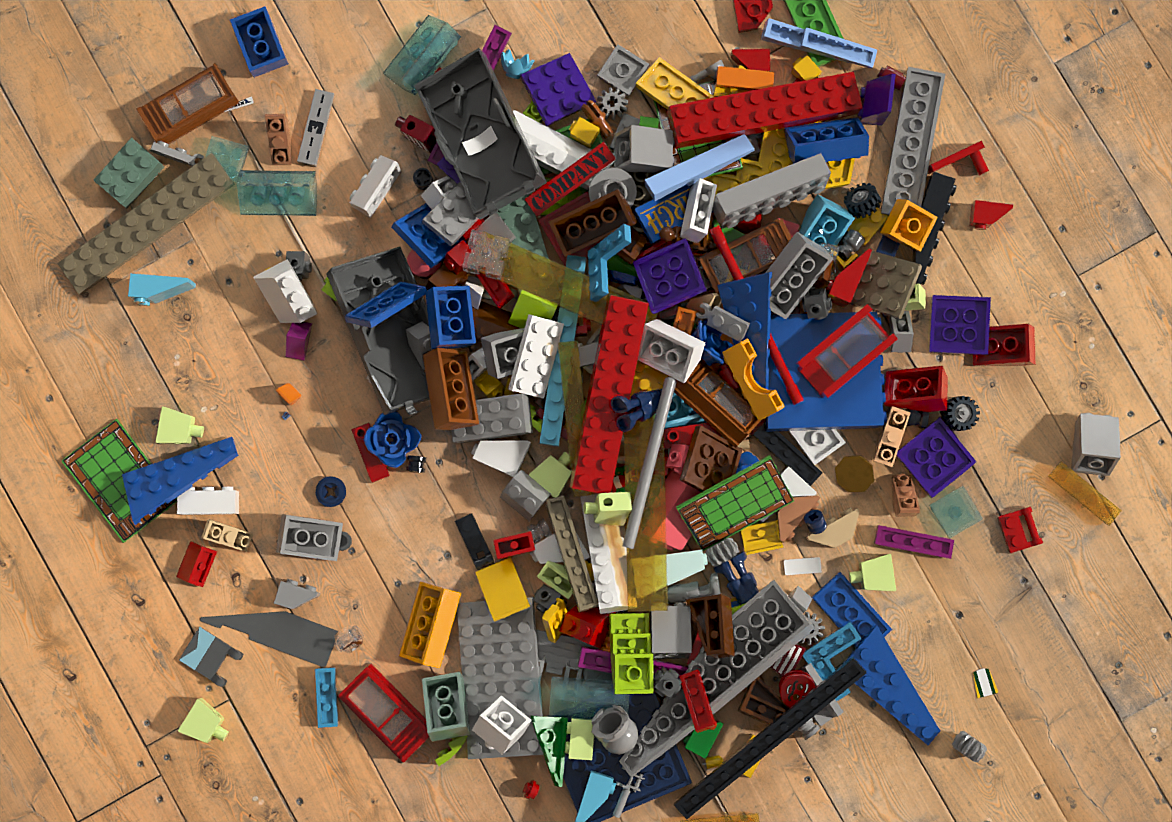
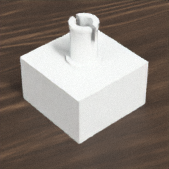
(501, 725)

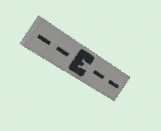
(315, 127)

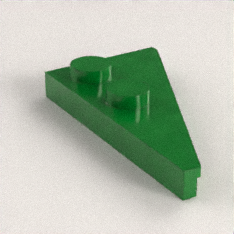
(552, 739)

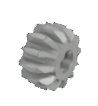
(619, 102)
(722, 552)
(815, 632)
(969, 746)

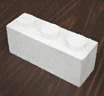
(698, 210)
(208, 501)

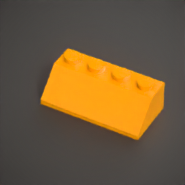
(430, 625)

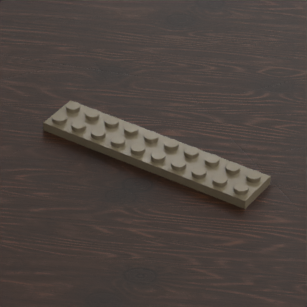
(146, 223)

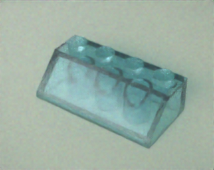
(422, 53)
(277, 192)
(583, 697)

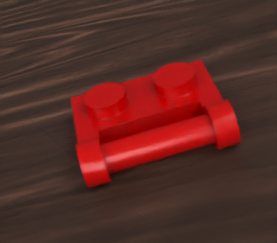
(1014, 533)

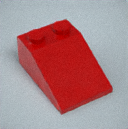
(844, 285)
(1009, 346)
(917, 389)

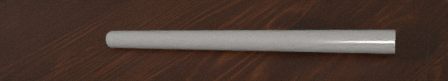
(649, 463)

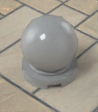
(615, 729)

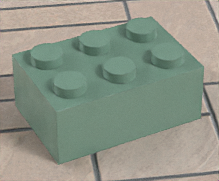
(129, 173)
(445, 706)

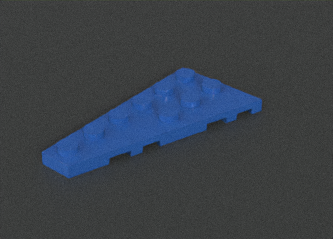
(750, 301)
(891, 687)

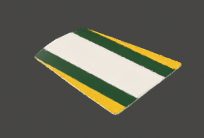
(984, 683)

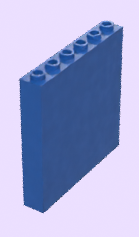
(852, 406)

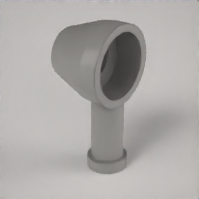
(710, 71)

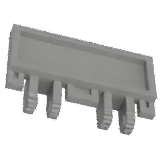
(559, 654)

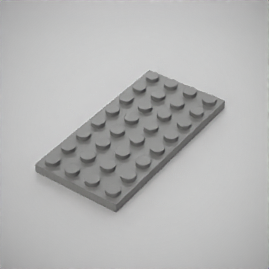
(498, 662)

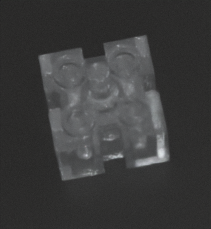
(486, 254)

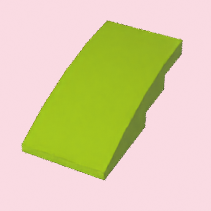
(631, 653)

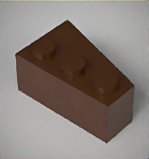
(714, 624)

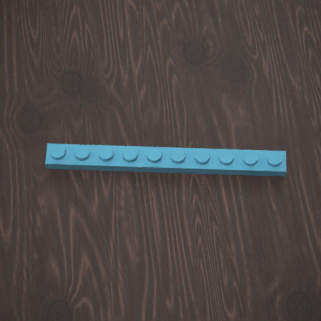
(554, 402)

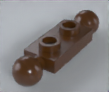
(667, 234)

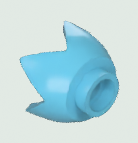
(515, 68)

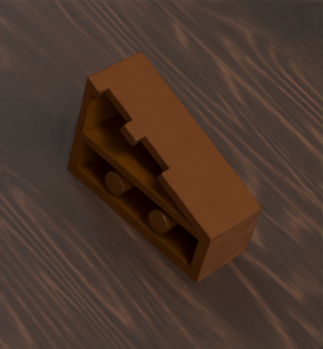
(762, 703)

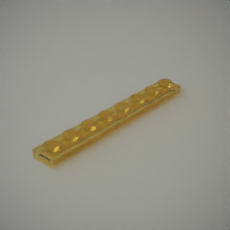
(572, 399)

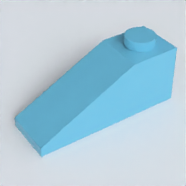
(595, 794)

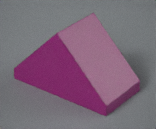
(297, 340)

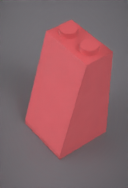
(675, 494)

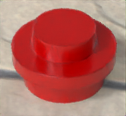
(530, 789)

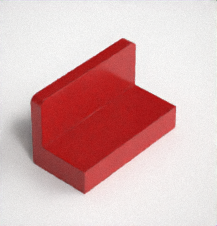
(196, 564)

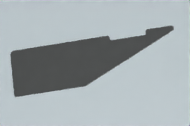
(283, 632)

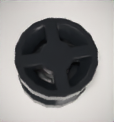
(416, 464)

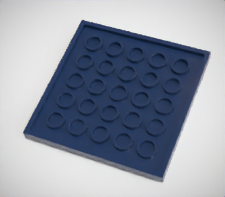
(661, 776)

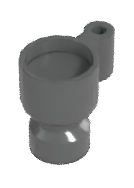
(850, 243)

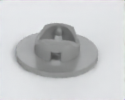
(611, 180)

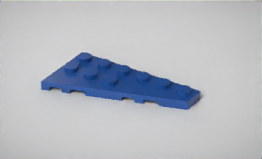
(169, 478)

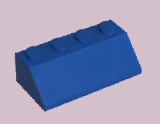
(832, 139)

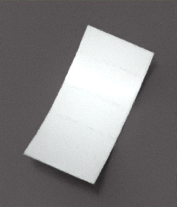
(480, 142)

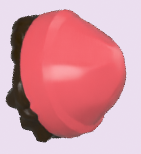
(419, 267)

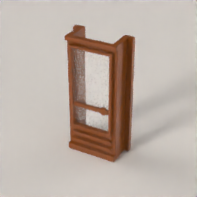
(188, 105)
(752, 253)
(717, 403)

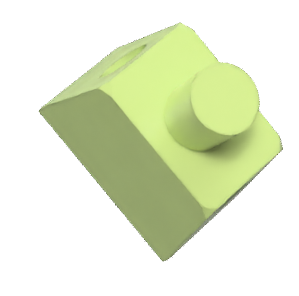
(177, 427)
(553, 474)
(610, 508)
(875, 574)
(203, 723)

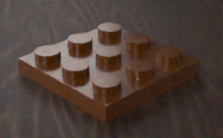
(709, 460)

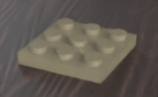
(886, 284)

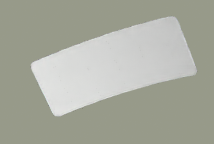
(802, 566)

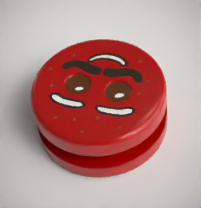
(795, 686)

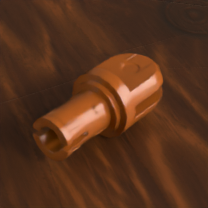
(597, 118)

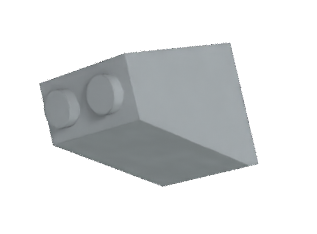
(643, 149)
(1096, 444)
(671, 632)

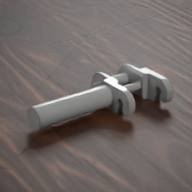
(625, 793)

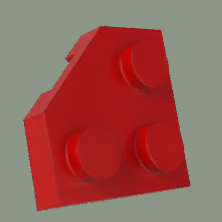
(751, 13)

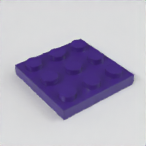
(557, 89)
(669, 276)
(960, 325)
(935, 457)

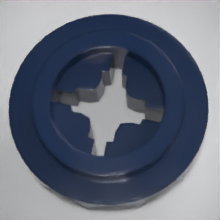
(321, 491)

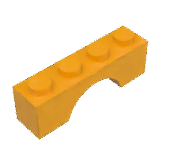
(740, 360)

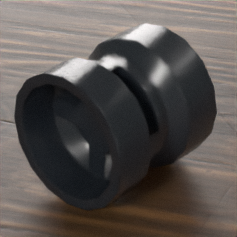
(421, 176)
(916, 417)

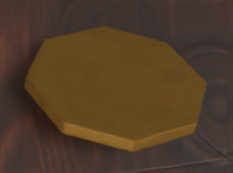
(854, 473)

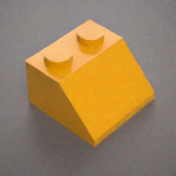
(908, 224)

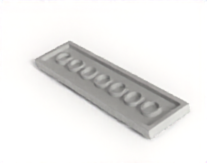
(913, 137)

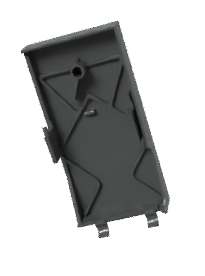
(462, 105)
(385, 347)

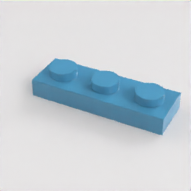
(326, 697)

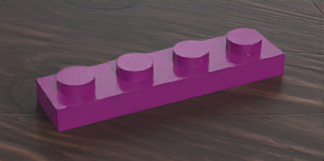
(914, 542)

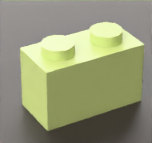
(580, 739)

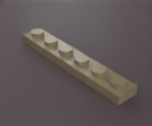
(571, 553)

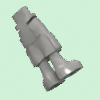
(680, 592)

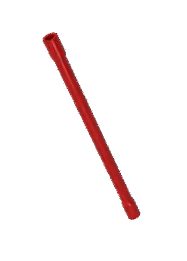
(791, 387)

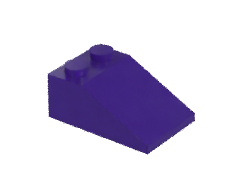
(877, 100)

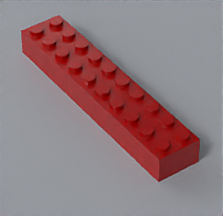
(764, 110)
(610, 377)

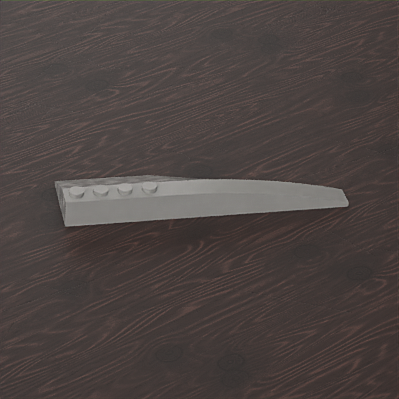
(761, 634)

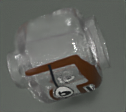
(349, 638)

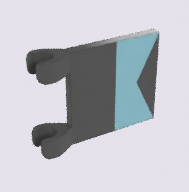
(206, 655)

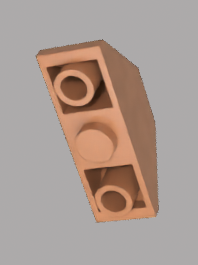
(279, 138)
(904, 496)
(793, 515)

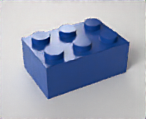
(259, 41)
(450, 317)

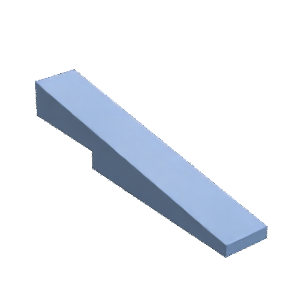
(818, 43)
(698, 167)

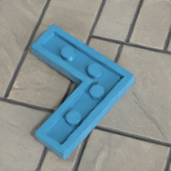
(598, 260)
(827, 648)

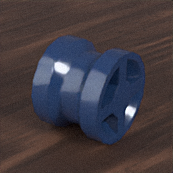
(815, 521)

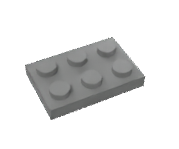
(451, 216)

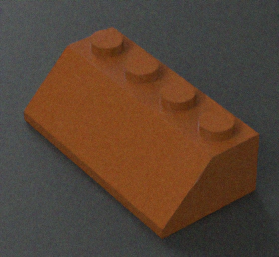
(450, 389)

